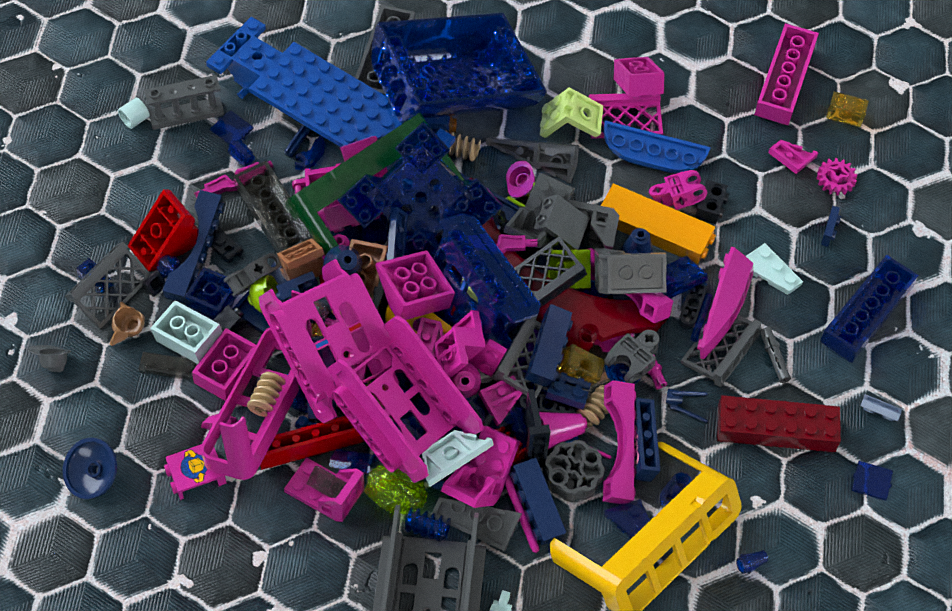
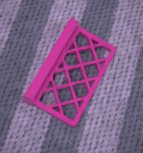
(622, 101)

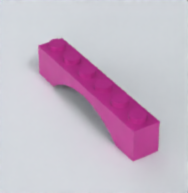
(650, 305)
(619, 402)

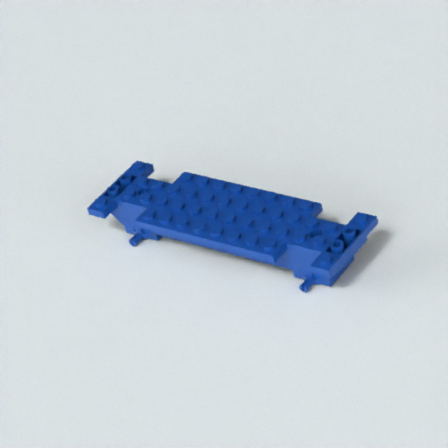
(308, 89)

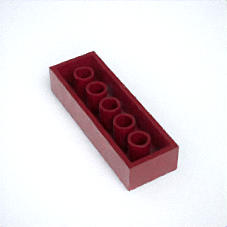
(778, 423)

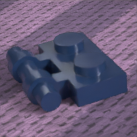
(568, 394)

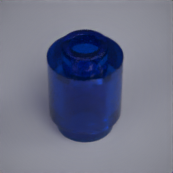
(241, 152)

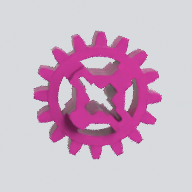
(836, 176)

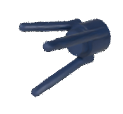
(675, 397)

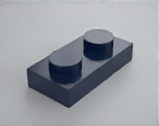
(833, 221)

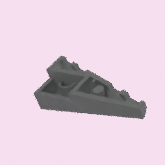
(554, 158)

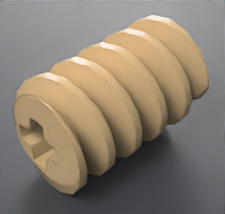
(464, 148)
(266, 393)
(594, 407)

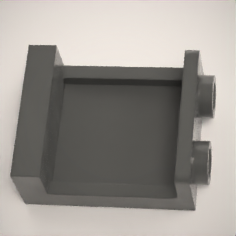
(562, 220)

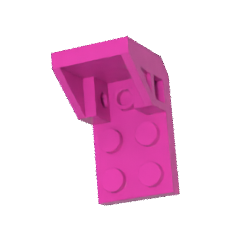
(484, 478)
(333, 508)

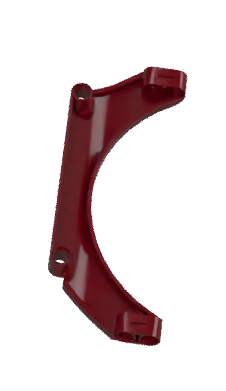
(592, 316)

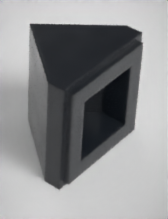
(154, 283)

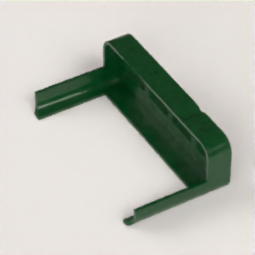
(339, 180)

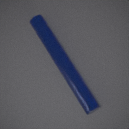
(701, 317)

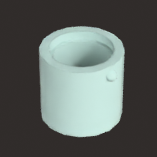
(133, 113)

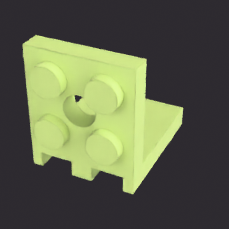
(569, 108)

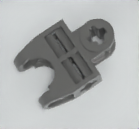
(243, 279)
(635, 353)

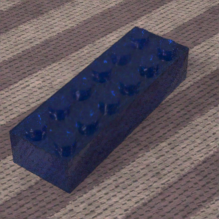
(869, 308)

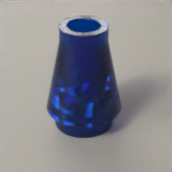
(749, 562)

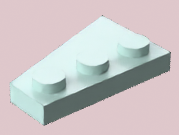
(773, 269)

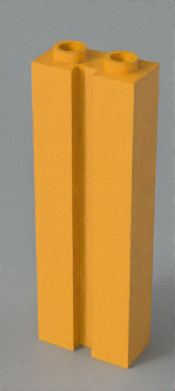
(667, 227)

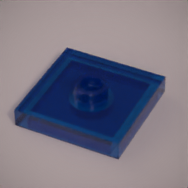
(352, 460)

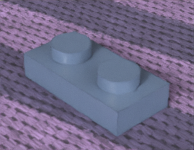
(875, 405)

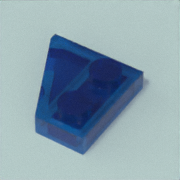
(629, 517)

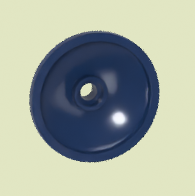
(81, 468)

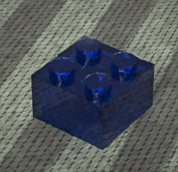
(209, 294)

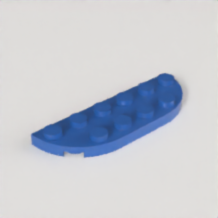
(653, 149)

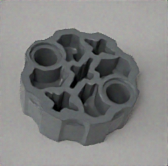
(560, 467)

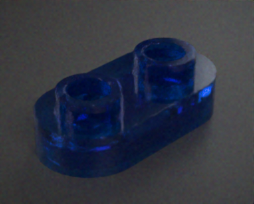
(672, 489)

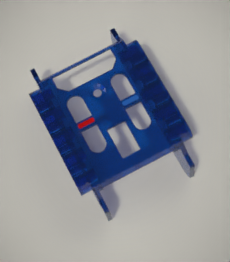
(487, 274)

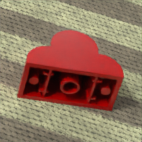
(164, 231)

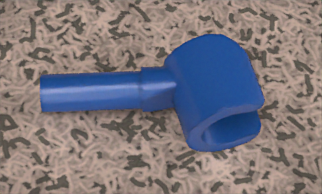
(302, 422)

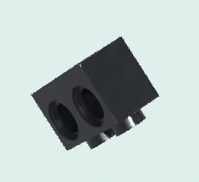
(712, 202)

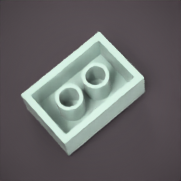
(186, 331)

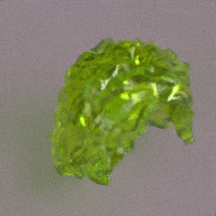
(395, 489)

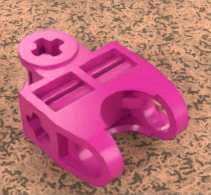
(671, 193)

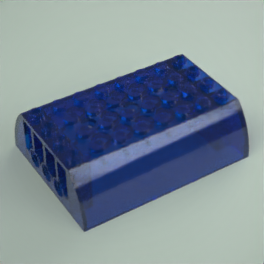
(424, 55)

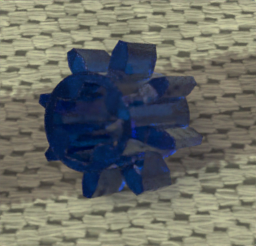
(167, 264)

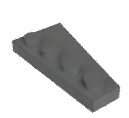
(494, 524)

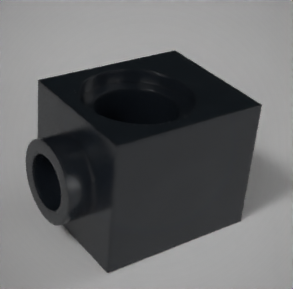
(231, 319)

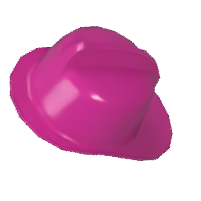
(520, 179)

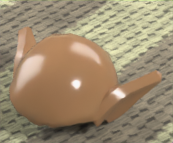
(126, 323)

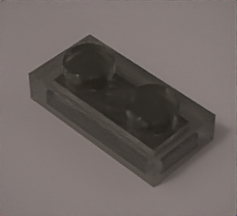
(326, 482)

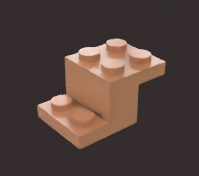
(301, 260)

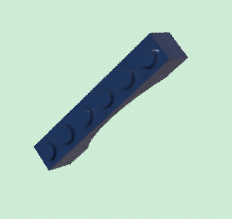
(208, 209)

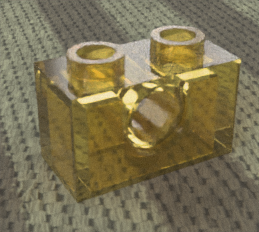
(847, 109)
(581, 364)

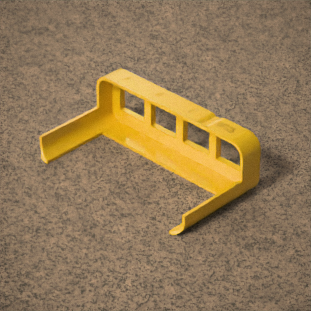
(657, 538)

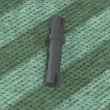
(768, 336)

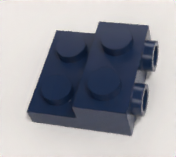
(300, 284)

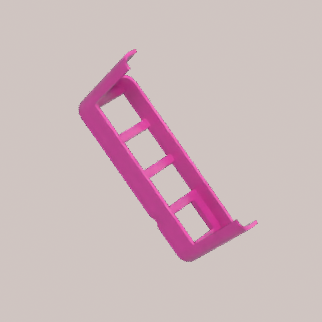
(242, 457)

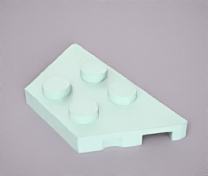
(452, 453)

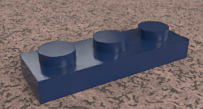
(397, 233)

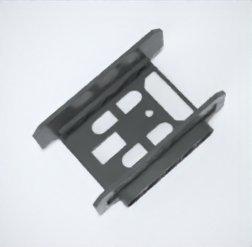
(401, 550)

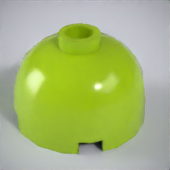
(259, 288)

